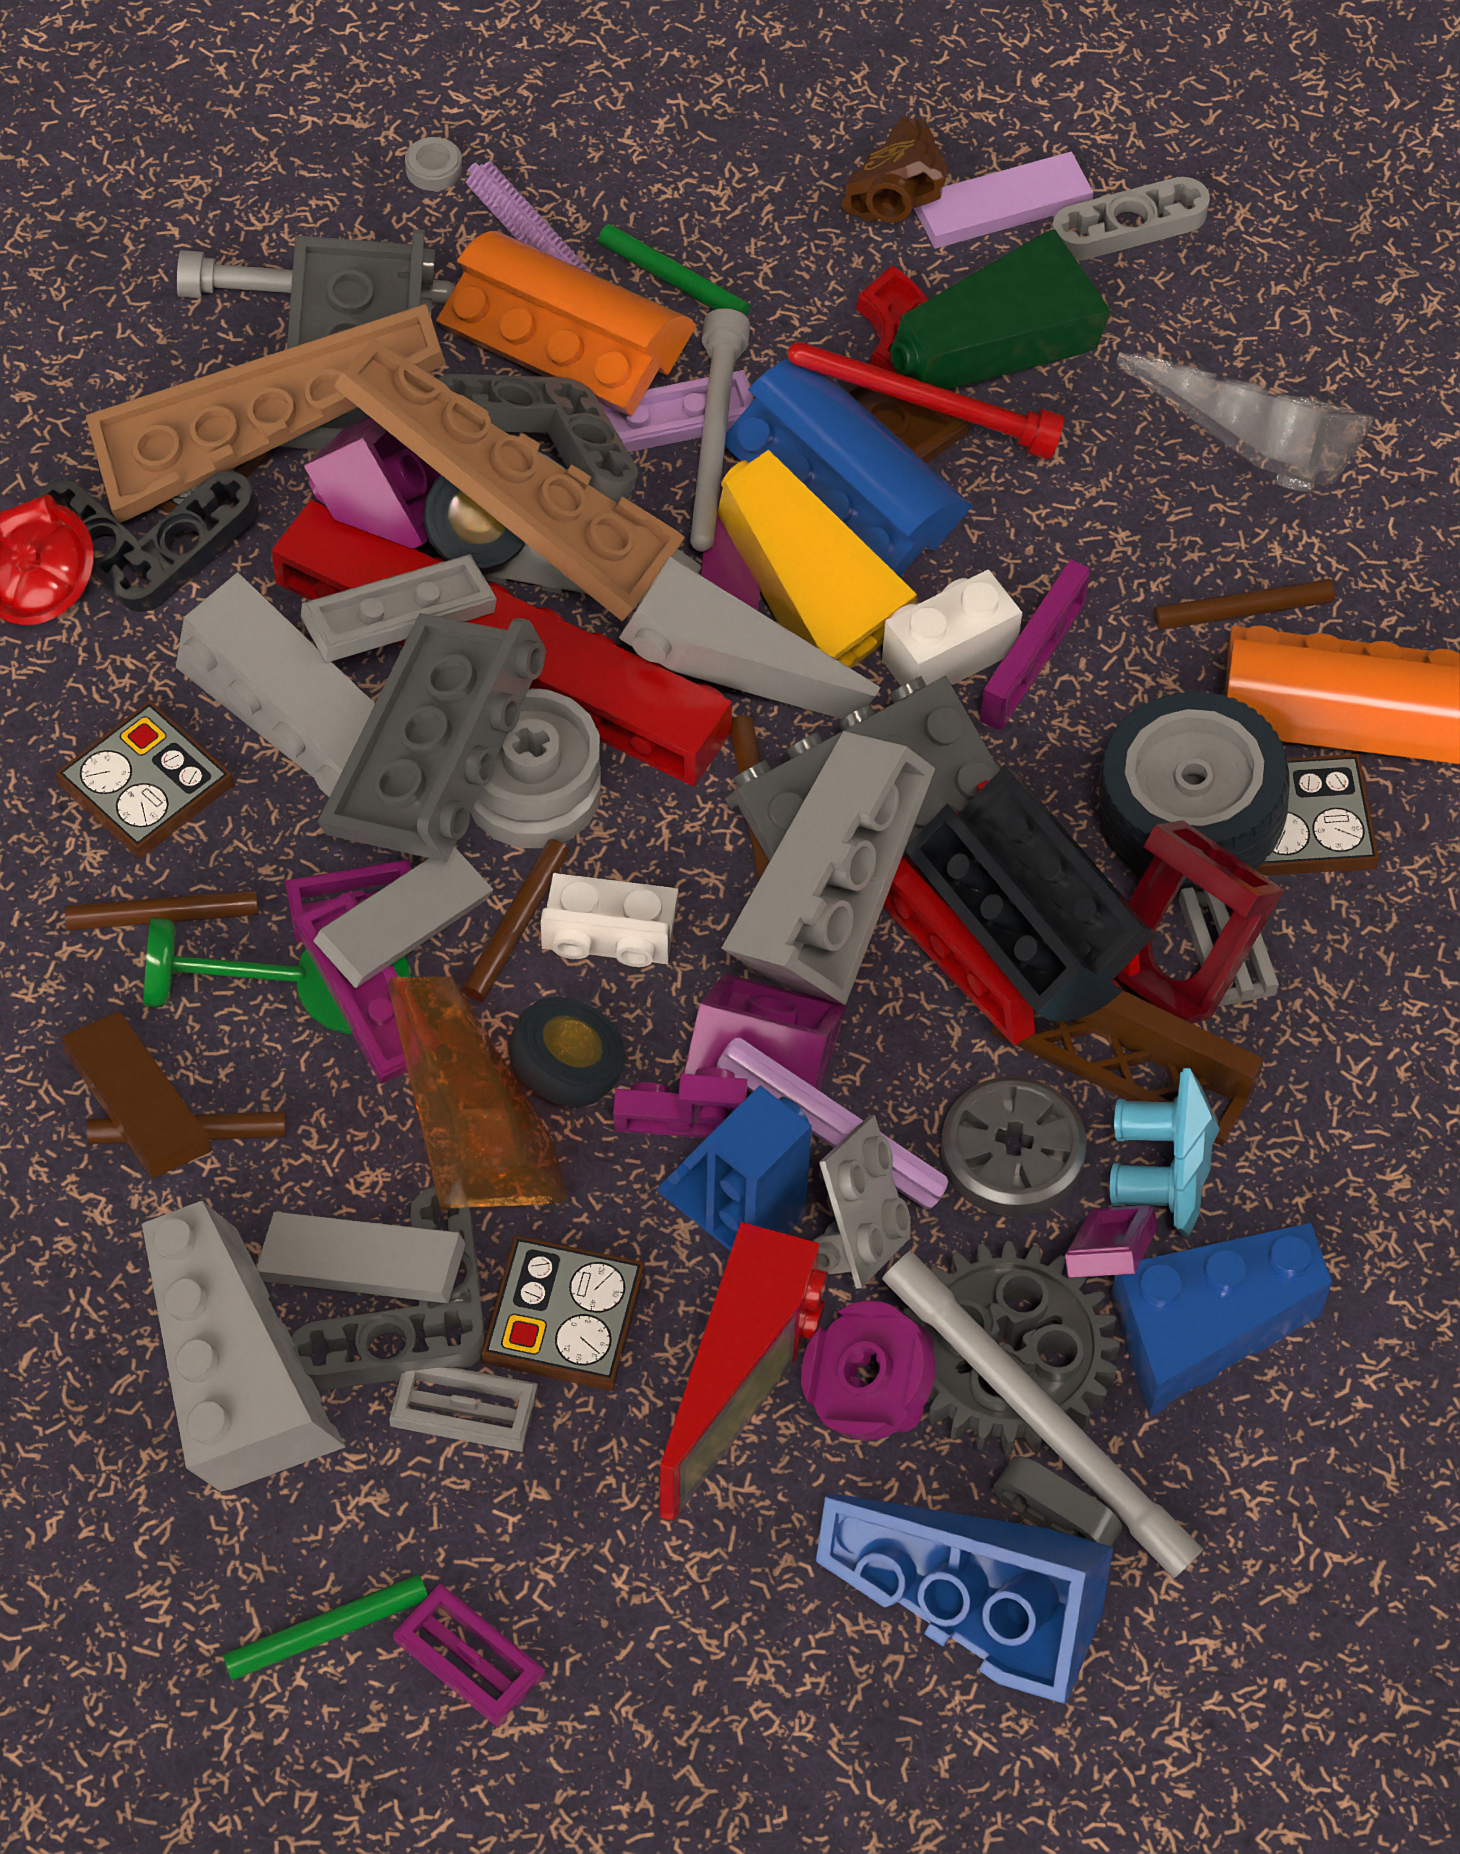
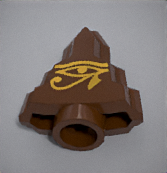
(898, 175)

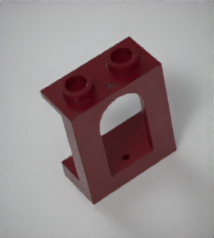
(1183, 853)

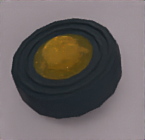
(462, 527)
(566, 1051)

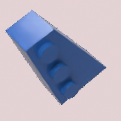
(747, 1170)
(1215, 1305)

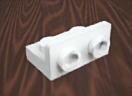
(609, 919)

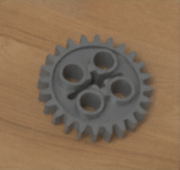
(1081, 1338)

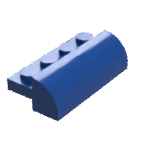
(848, 462)

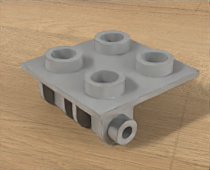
(866, 1205)

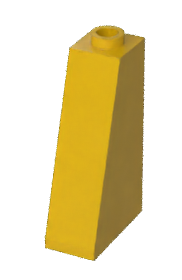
(808, 561)

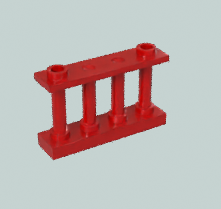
(958, 953)

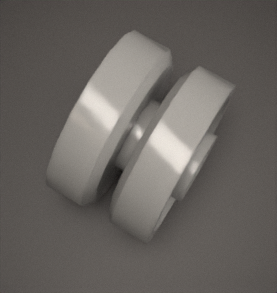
(543, 775)

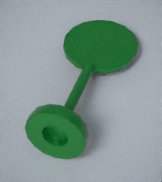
(310, 985)

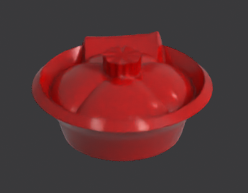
(42, 561)

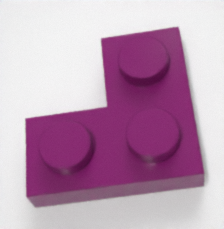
(693, 1112)

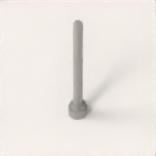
(203, 275)
(724, 338)

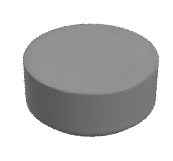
(433, 163)

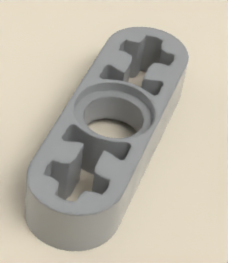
(1145, 201)

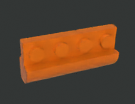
(562, 320)
(1349, 692)

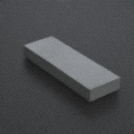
(389, 607)
(402, 916)
(361, 1257)

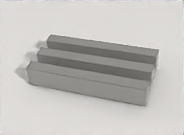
(1244, 991)
(463, 1429)

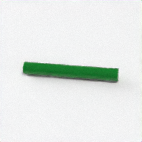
(670, 270)
(324, 1627)

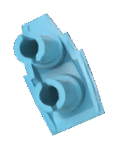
(1193, 1131)

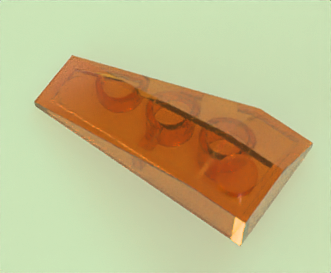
(472, 1112)

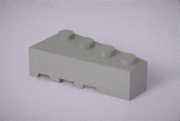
(273, 679)
(833, 869)
(228, 1356)

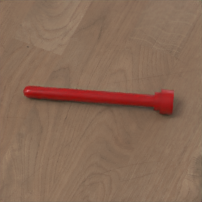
(1034, 430)

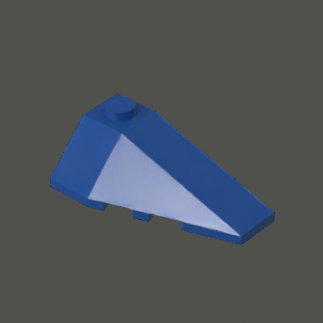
(995, 1586)

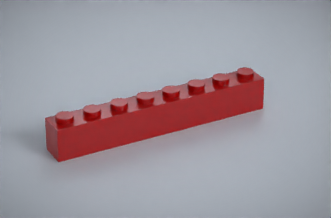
(631, 700)

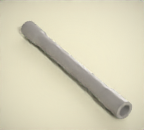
(1145, 1519)

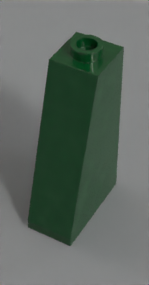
(1003, 318)

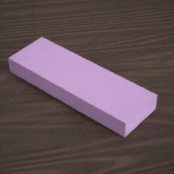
(1004, 199)
(675, 413)

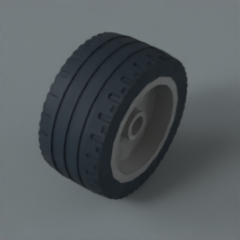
(1194, 763)

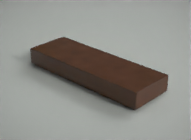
(136, 1094)

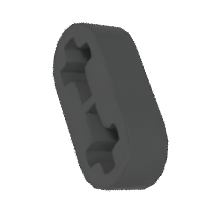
(1055, 1502)

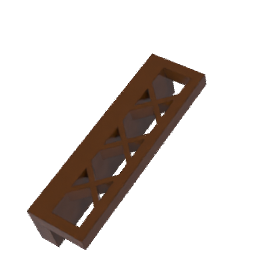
(1157, 1038)

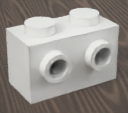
(952, 632)

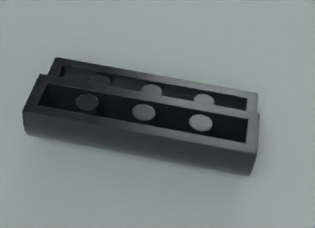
(1031, 898)

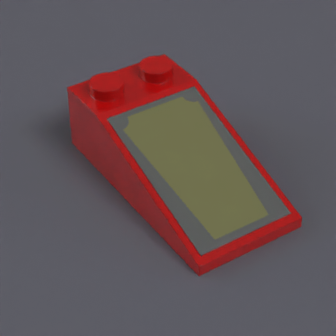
(749, 1343)

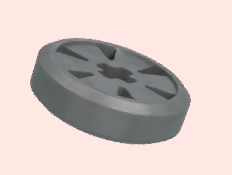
(976, 1149)

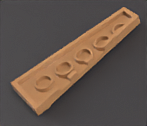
(219, 421)
(594, 541)

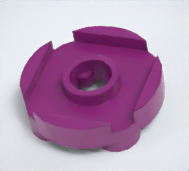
(896, 1394)

